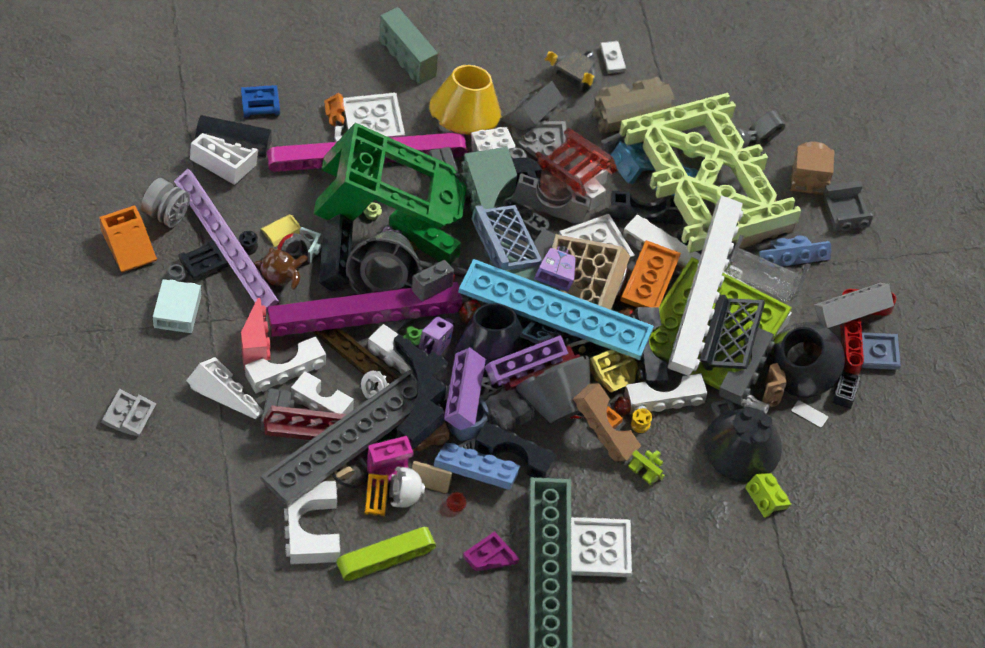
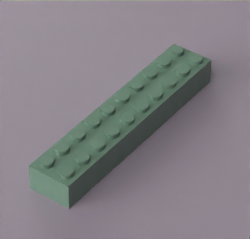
(550, 564)

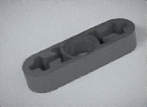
(530, 224)

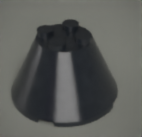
(743, 444)

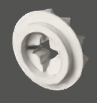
(368, 381)

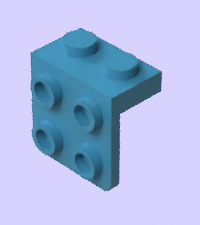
(631, 161)

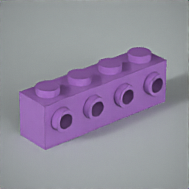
(525, 360)
(464, 389)

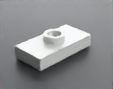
(613, 57)

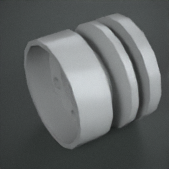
(165, 202)

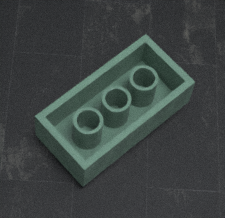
(408, 46)

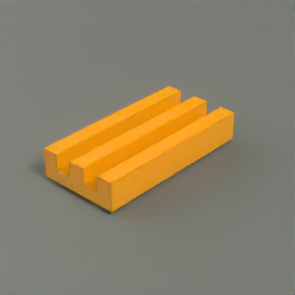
(375, 511)

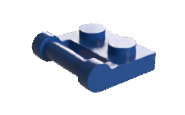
(260, 96)

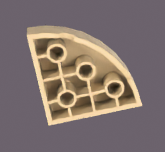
(597, 269)

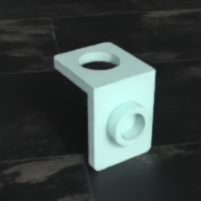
(316, 242)

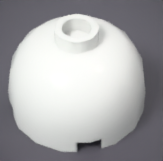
(405, 487)

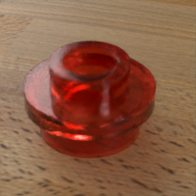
(622, 406)
(456, 497)

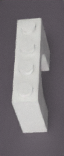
(308, 547)

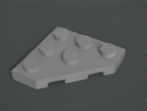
(543, 138)

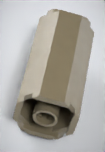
(621, 103)

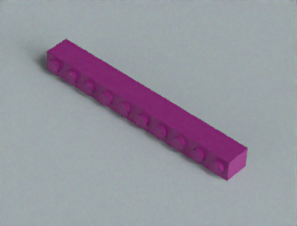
(360, 310)

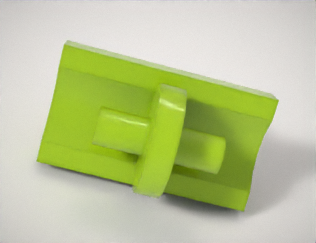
(654, 472)

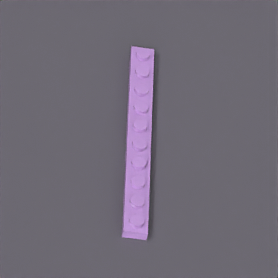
(226, 240)

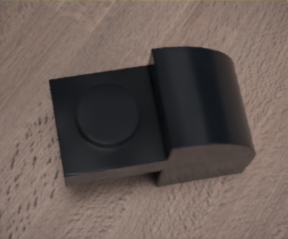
(527, 167)

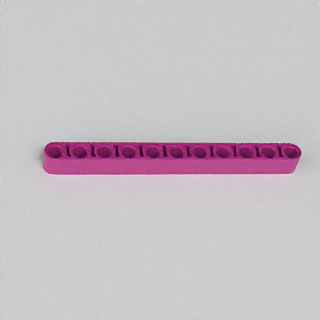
(312, 155)

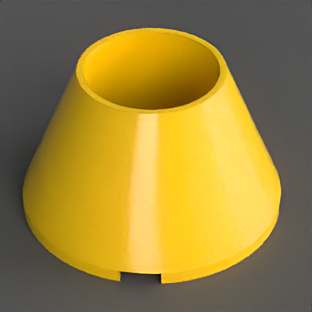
(466, 101)

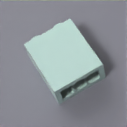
(177, 306)

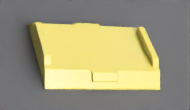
(281, 228)

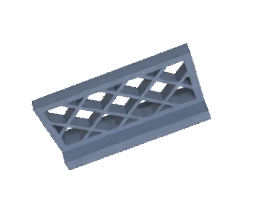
(492, 240)

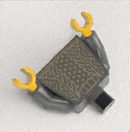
(574, 68)

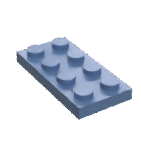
(477, 465)

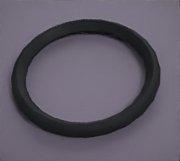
(354, 485)

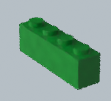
(426, 237)

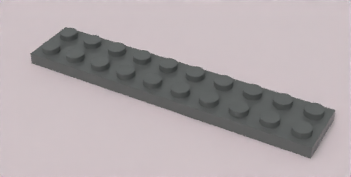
(342, 440)

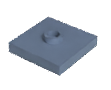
(881, 351)

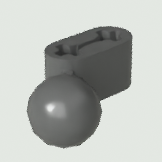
(763, 130)

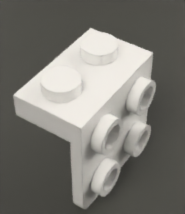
(492, 139)

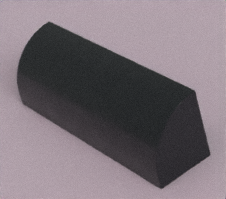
(234, 132)

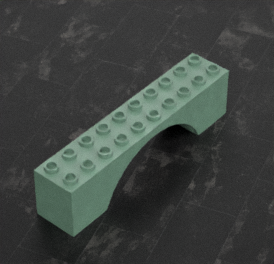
(489, 182)

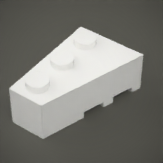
(223, 159)

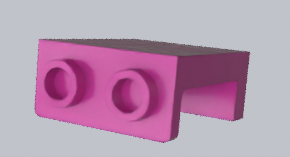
(387, 456)

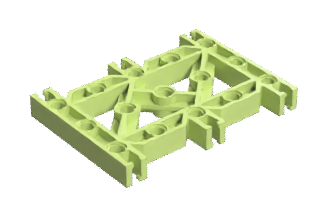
(664, 129)

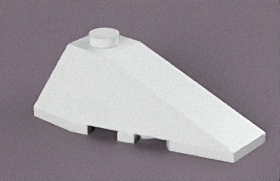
(215, 382)

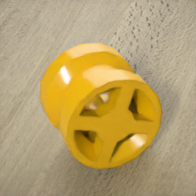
(644, 416)

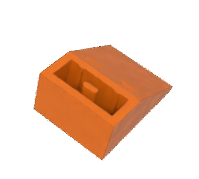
(127, 238)

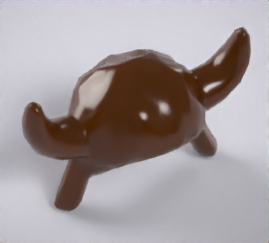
(280, 268)

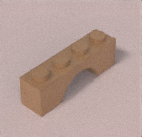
(593, 404)

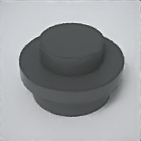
(176, 272)

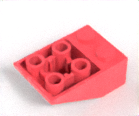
(255, 335)

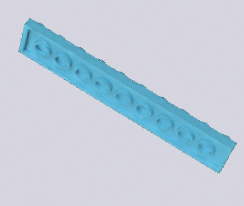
(556, 309)

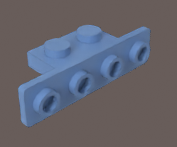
(796, 251)

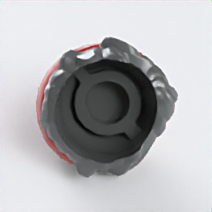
(295, 245)

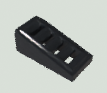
(843, 400)

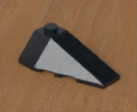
(540, 333)

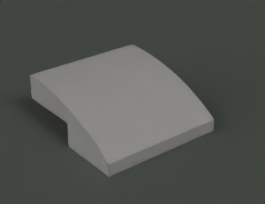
(128, 413)

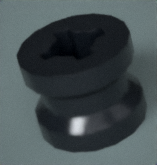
(250, 238)

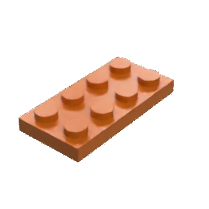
(650, 276)

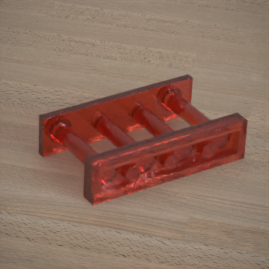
(583, 147)

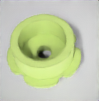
(373, 214)

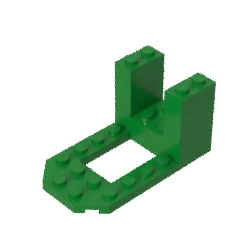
(358, 165)

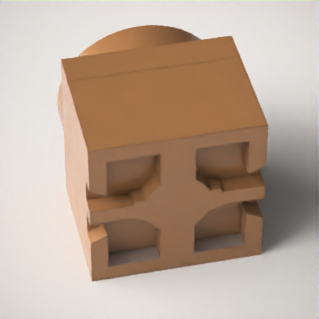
(812, 168)

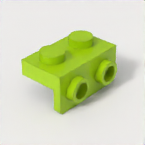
(767, 494)

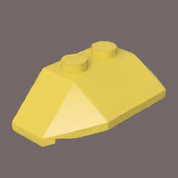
(613, 369)

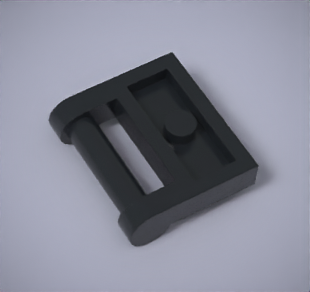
(204, 264)

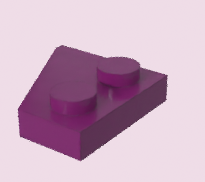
(490, 553)

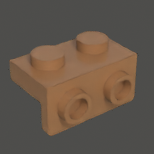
(774, 385)

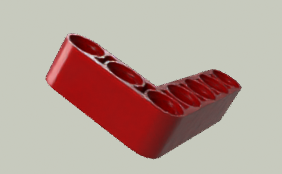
(852, 342)

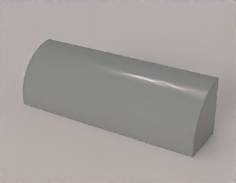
(854, 305)

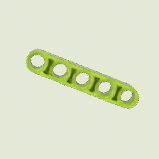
(386, 553)

